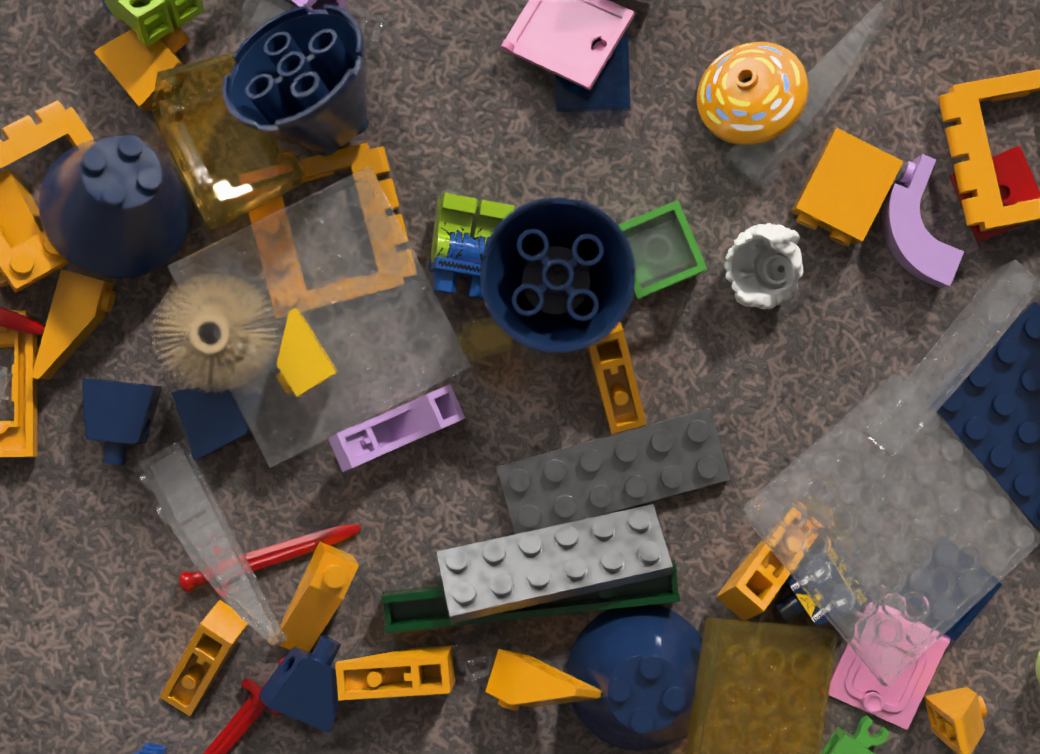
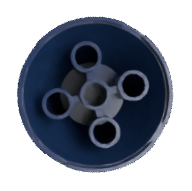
(302, 79)
(115, 207)
(557, 274)
(647, 675)

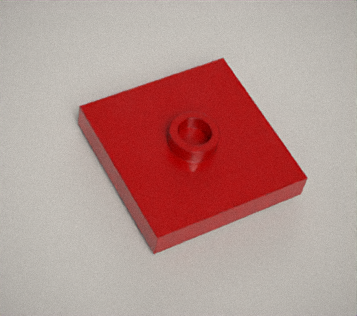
(1014, 182)

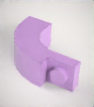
(906, 233)
(396, 428)

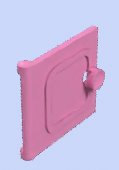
(561, 34)
(894, 702)

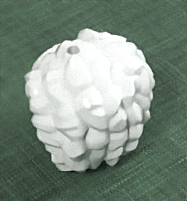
(757, 265)

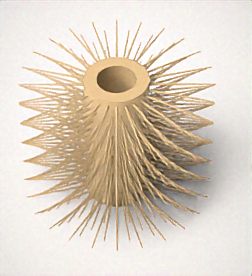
(201, 333)

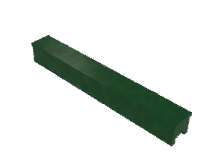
(428, 606)

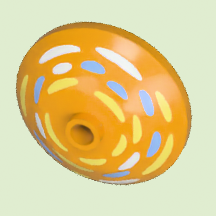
(754, 109)

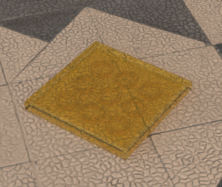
(761, 688)

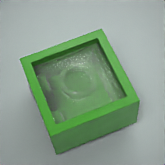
(662, 249)

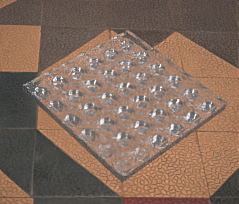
(360, 292)
(891, 541)

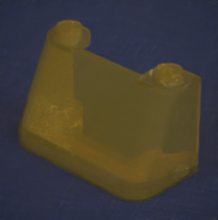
(219, 159)

